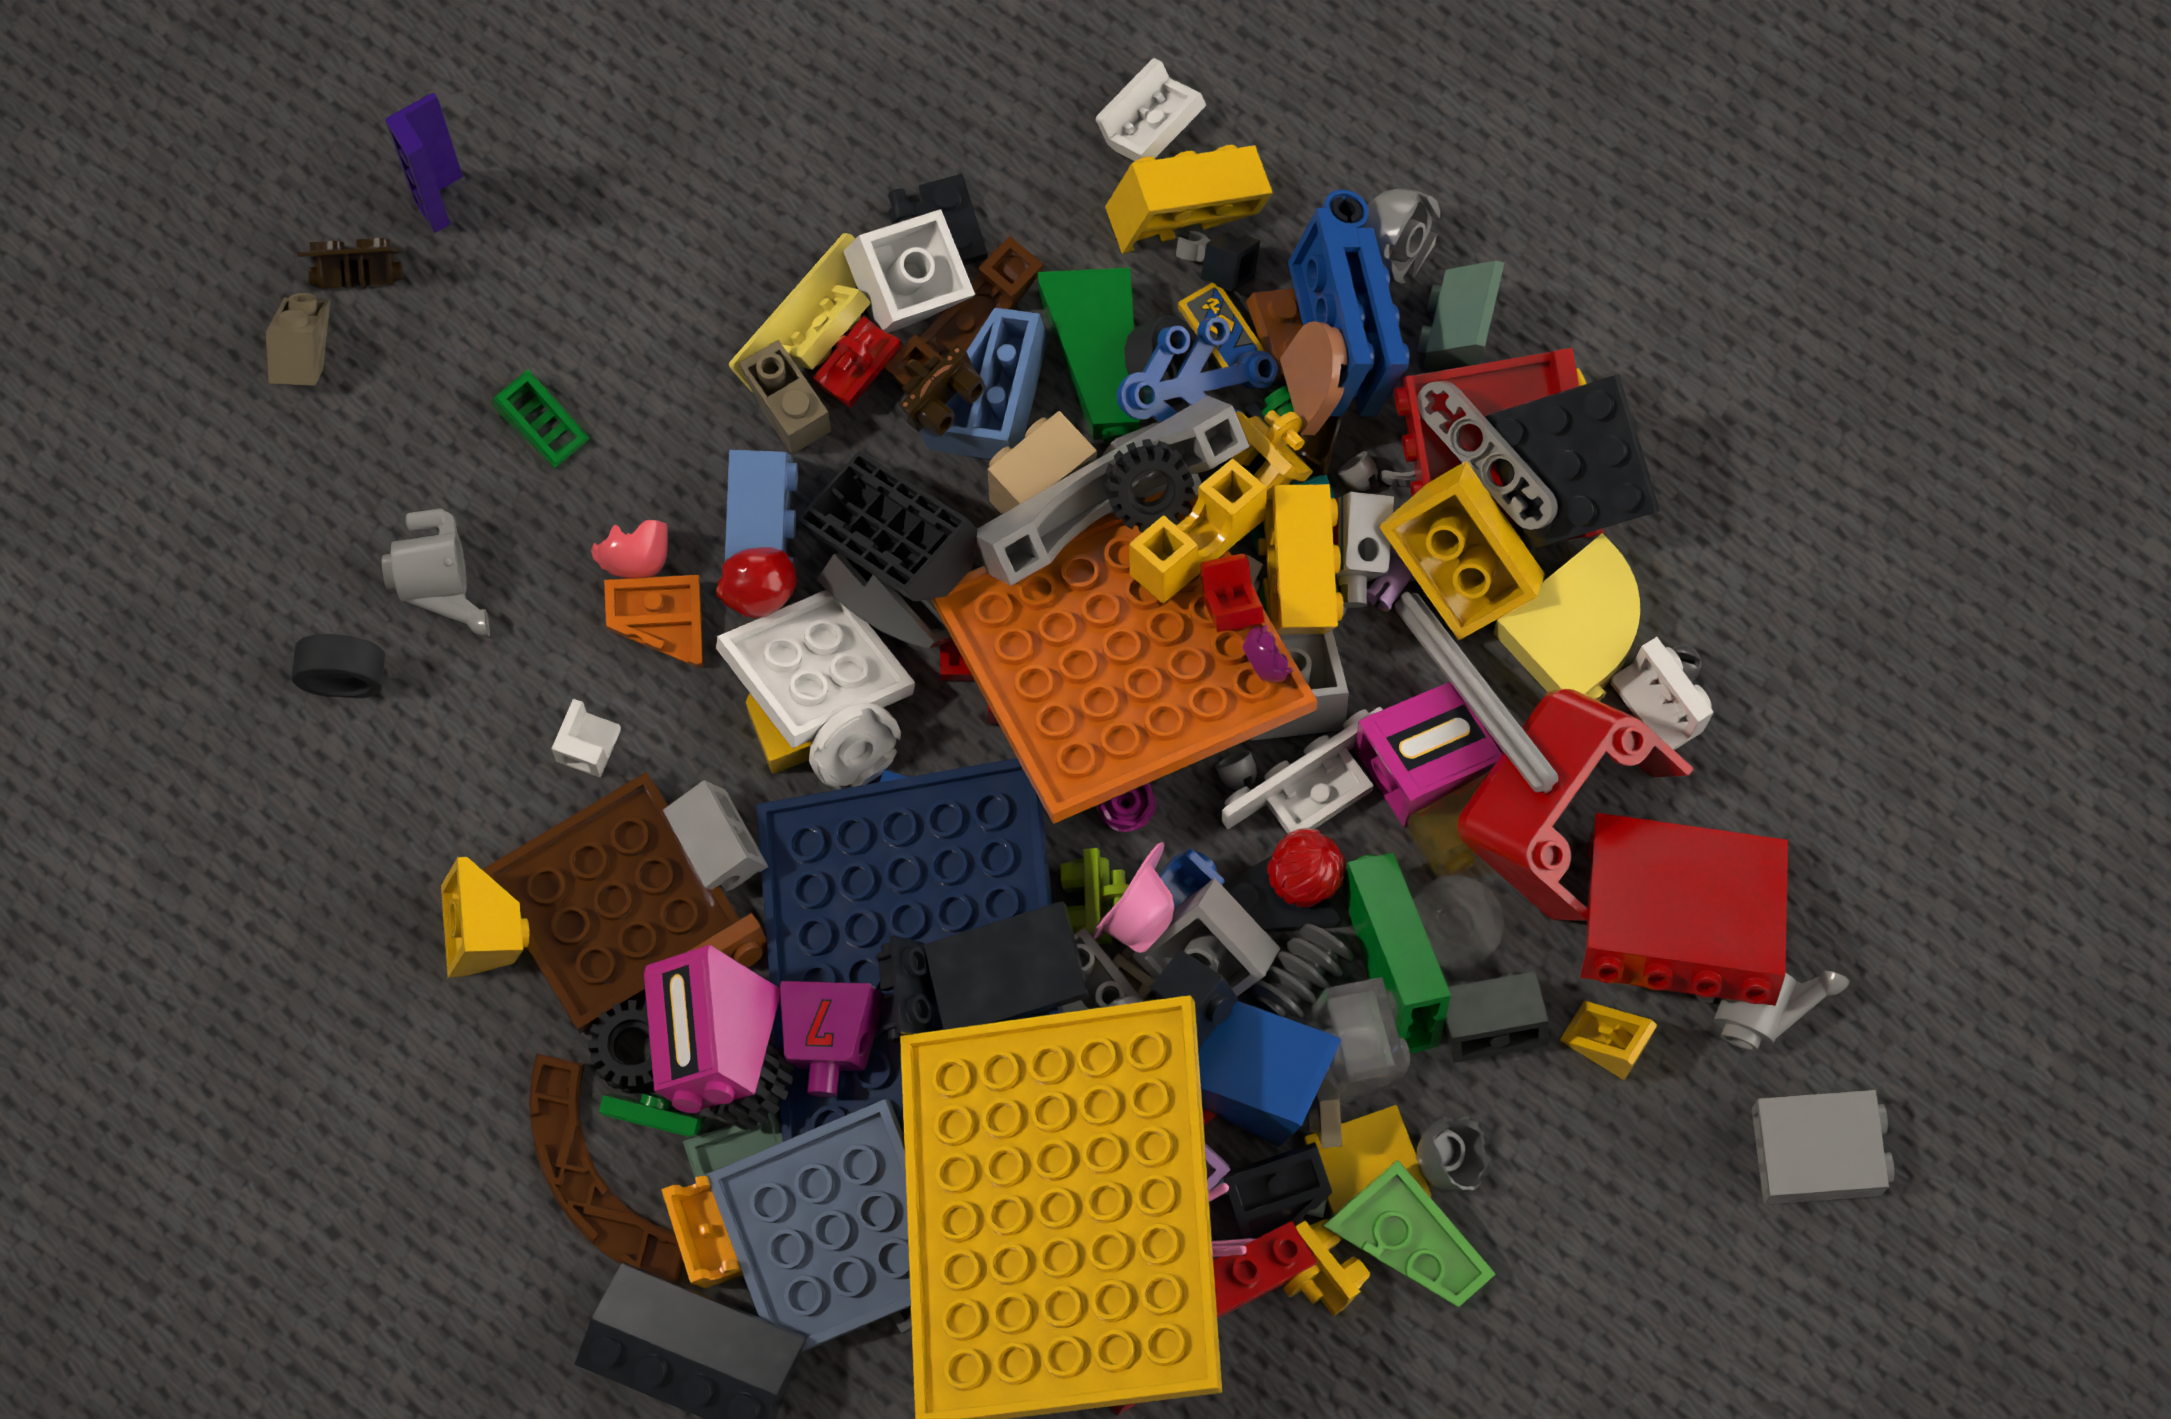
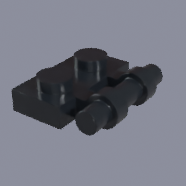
(955, 203)

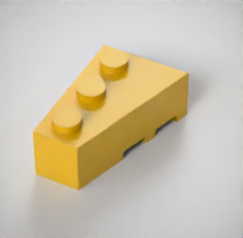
(1187, 191)
(1301, 559)

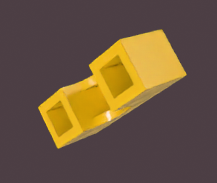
(1226, 510)

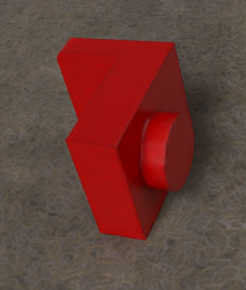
(1230, 593)

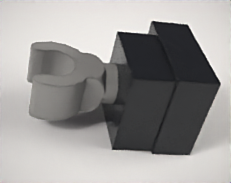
(1225, 259)

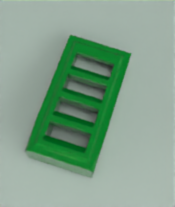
(504, 402)

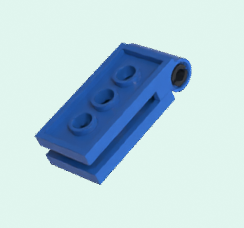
(1346, 286)

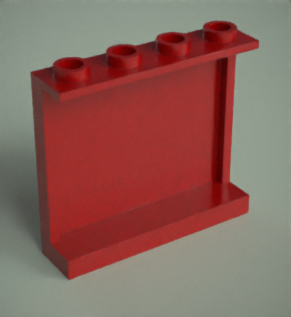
(1491, 390)
(1686, 909)

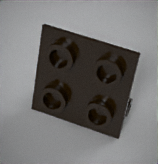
(329, 260)

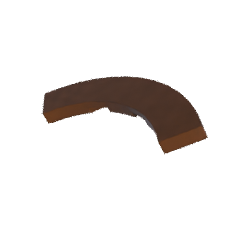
(577, 1183)

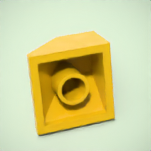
(479, 921)

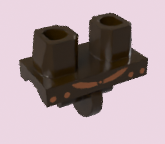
(935, 385)

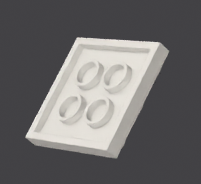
(813, 664)

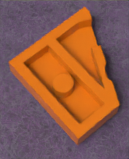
(658, 614)

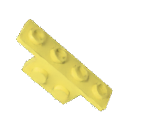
(812, 314)

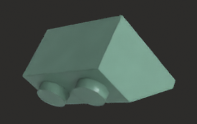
(1461, 317)

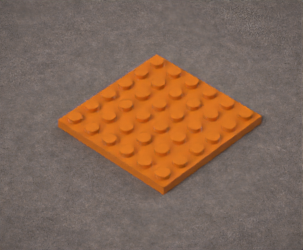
(1104, 677)

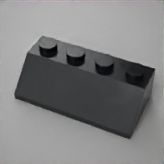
(689, 1348)

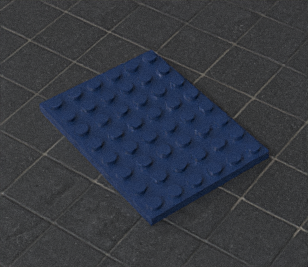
(886, 862)

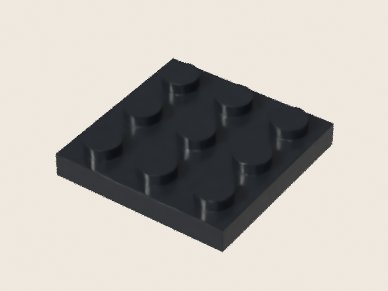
(1584, 453)

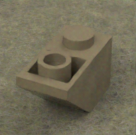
(297, 340)
(786, 397)

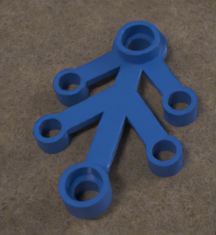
(1189, 382)

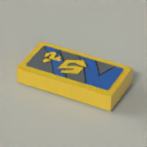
(1214, 302)

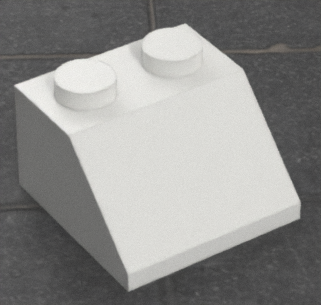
(908, 271)

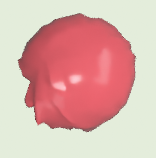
(634, 554)

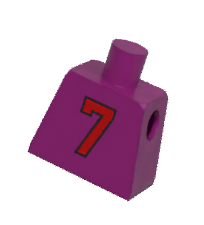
(829, 1029)

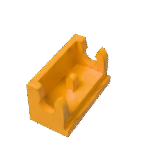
(701, 1234)

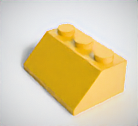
(1463, 551)

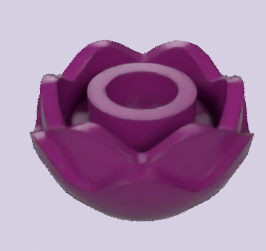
(1265, 655)
(1128, 818)

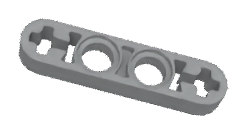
(1482, 459)

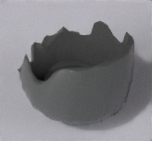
(1453, 1154)

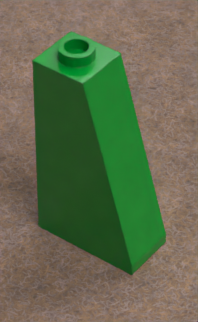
(1090, 323)
(1397, 948)

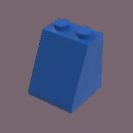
(1263, 1071)

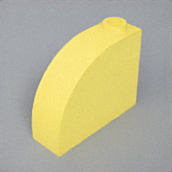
(1578, 623)

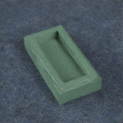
(730, 1145)

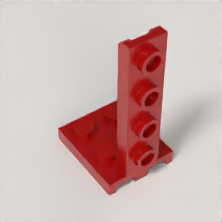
(1264, 1267)

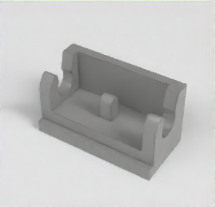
(714, 837)

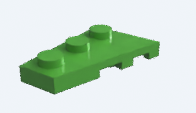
(1411, 1235)

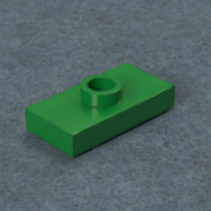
(651, 1112)

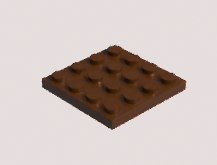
(609, 899)

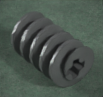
(1299, 971)

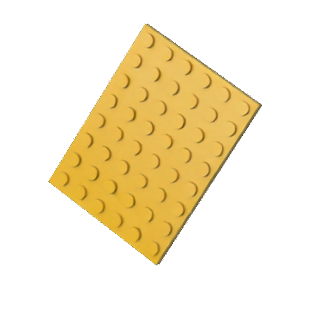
(1059, 1213)

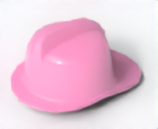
(1143, 909)

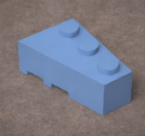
(1009, 360)

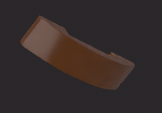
(1001, 284)

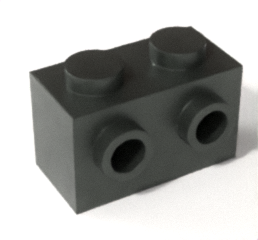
(1496, 1016)

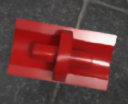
(856, 361)

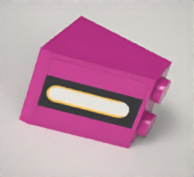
(1424, 749)
(707, 1027)

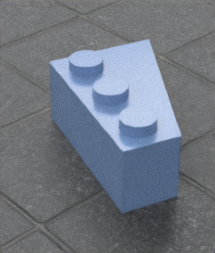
(760, 500)

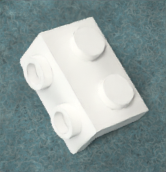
(1148, 113)
(1663, 695)

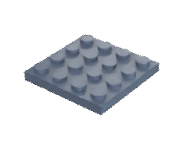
(823, 1225)

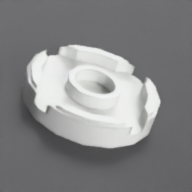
(854, 746)

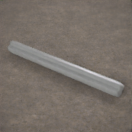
(1476, 693)

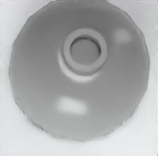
(1403, 225)

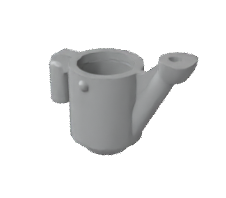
(433, 570)
(1757, 1024)

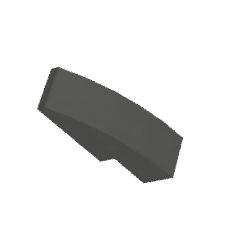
(883, 605)

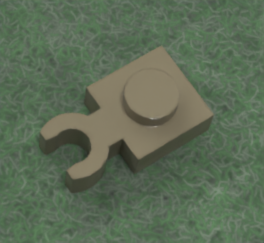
(1325, 1116)

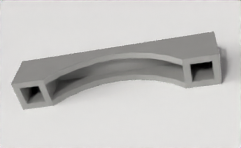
(1044, 524)

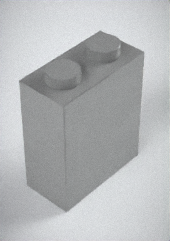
(1821, 1147)

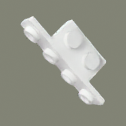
(1309, 788)

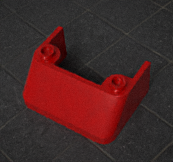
(1514, 825)

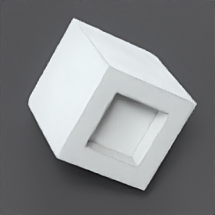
(585, 740)

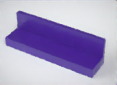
(425, 156)

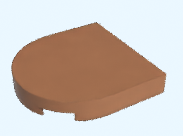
(1313, 373)

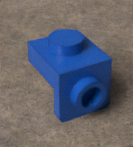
(1188, 874)

